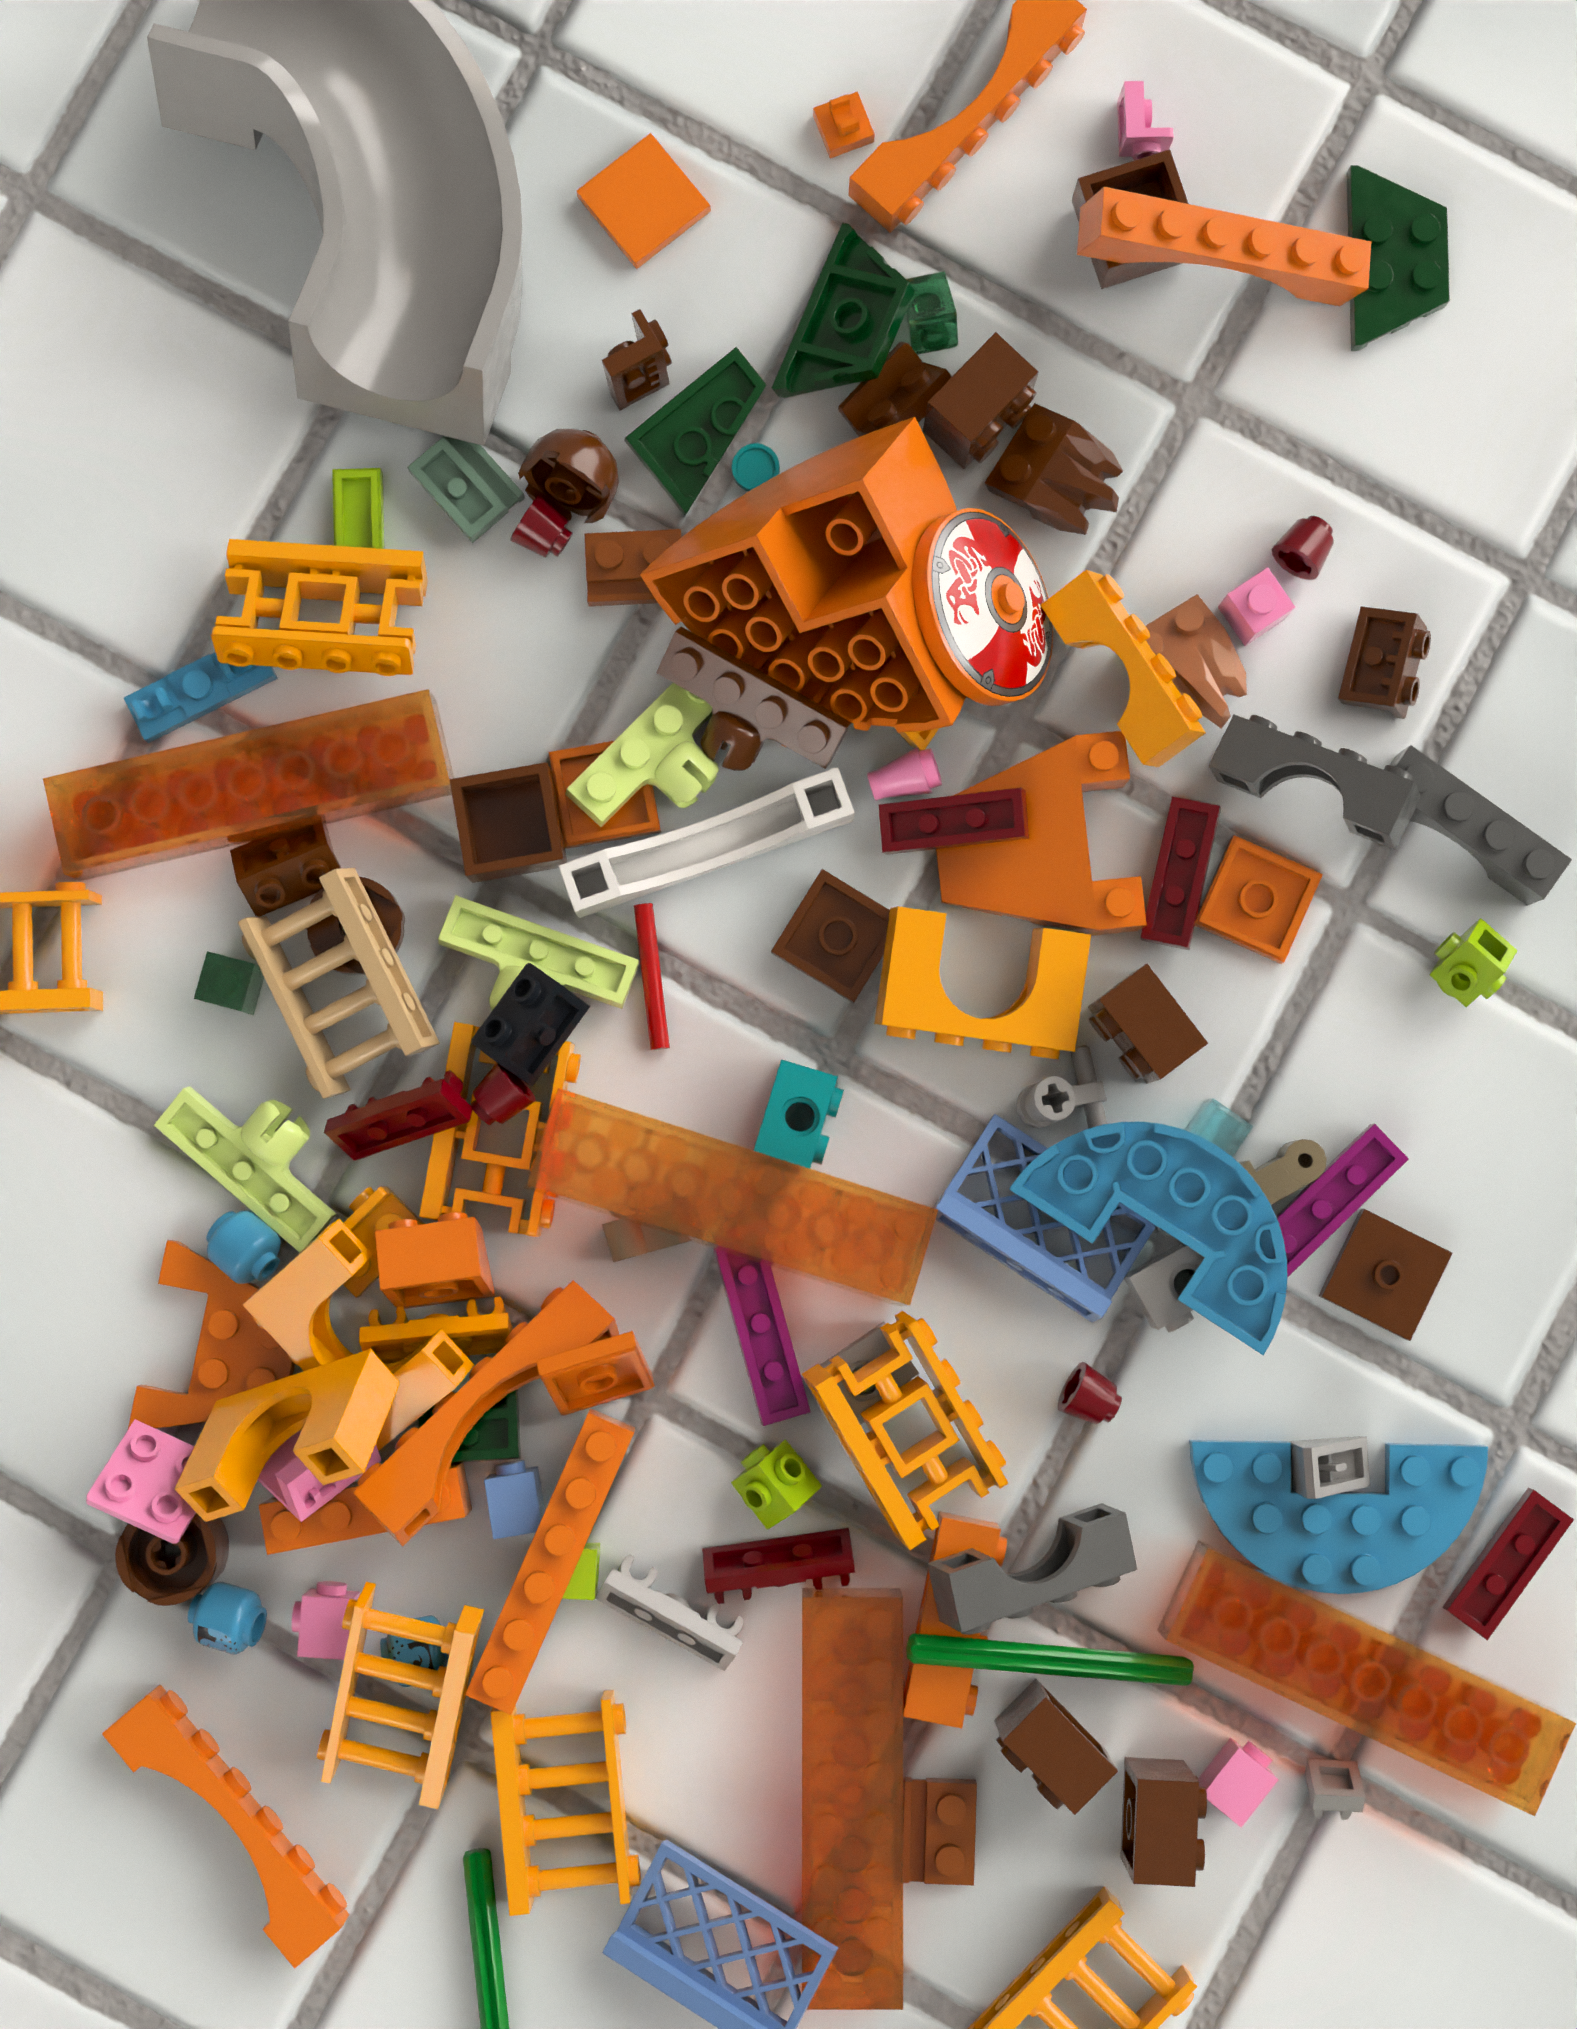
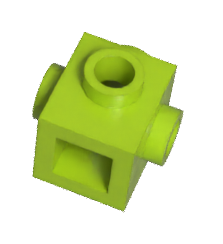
(1472, 963)
(775, 1483)

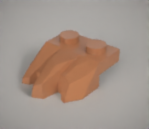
(1200, 656)

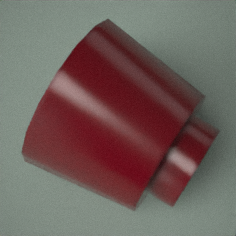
(542, 529)
(1304, 547)
(501, 1096)
(1089, 1395)

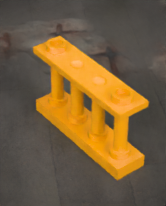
(71, 991)
(446, 1683)
(524, 1830)
(1066, 1959)

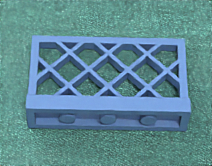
(1020, 1253)
(689, 1981)

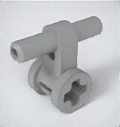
(1064, 1097)

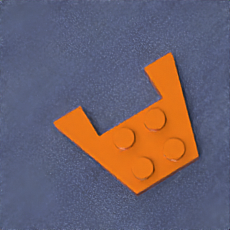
(231, 1347)

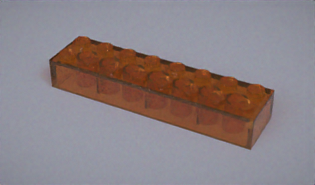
(249, 785)
(731, 1198)
(1366, 1678)
(853, 1794)

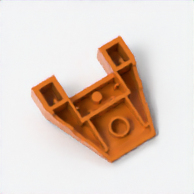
(1050, 872)

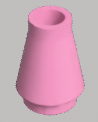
(906, 776)

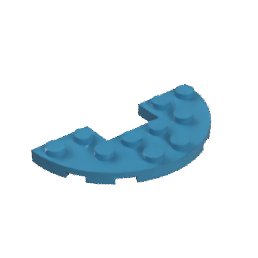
(1187, 1192)
(1345, 1538)

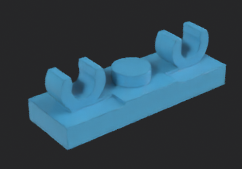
(192, 694)

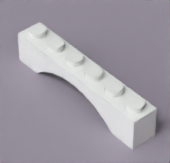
(711, 844)

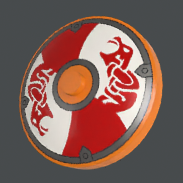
(982, 607)

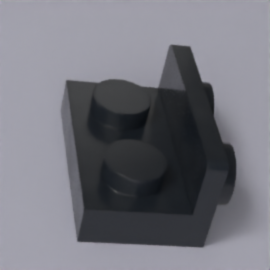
(530, 1024)

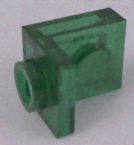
(931, 314)

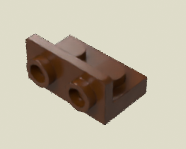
(639, 366)
(896, 394)
(1385, 661)
(283, 867)

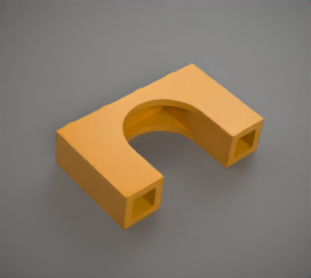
(1041, 1017)
(296, 1314)
(333, 1405)

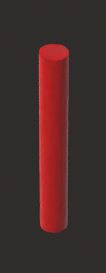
(651, 976)

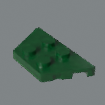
(1406, 255)
(846, 320)

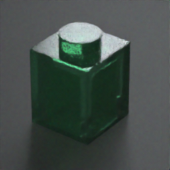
(229, 983)

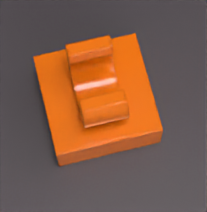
(843, 124)

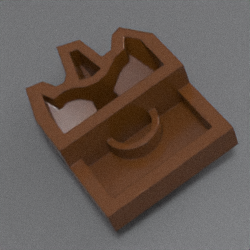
(1056, 471)

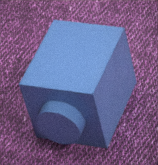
(514, 1499)

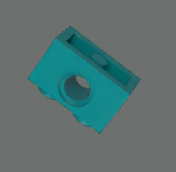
(793, 1086)

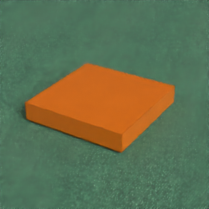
(643, 201)
(633, 819)
(1257, 899)
(595, 1373)

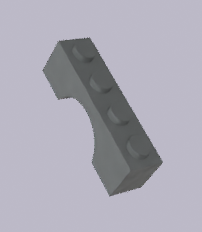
(1259, 757)
(1502, 845)
(1088, 1551)

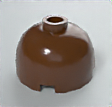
(572, 473)

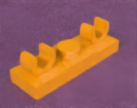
(472, 1334)

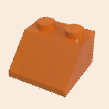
(433, 1261)

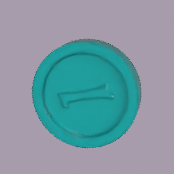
(754, 466)

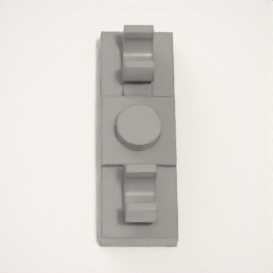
(671, 1616)

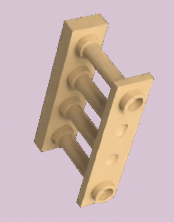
(385, 986)

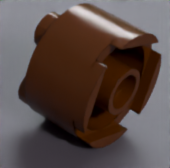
(169, 1578)

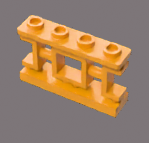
(320, 574)
(446, 1143)
(875, 1449)

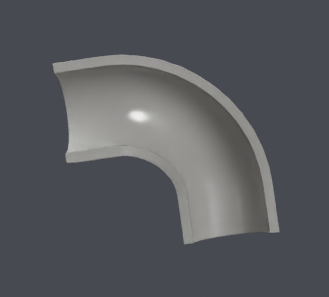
(409, 181)

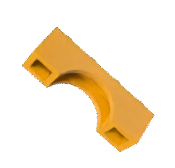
(1157, 716)

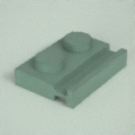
(466, 484)

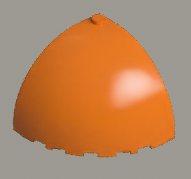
(819, 580)

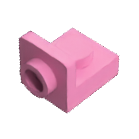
(1134, 124)

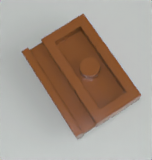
(617, 561)
(939, 1830)

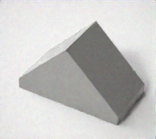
(1329, 1466)

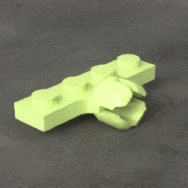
(651, 751)
(515, 942)
(251, 1161)

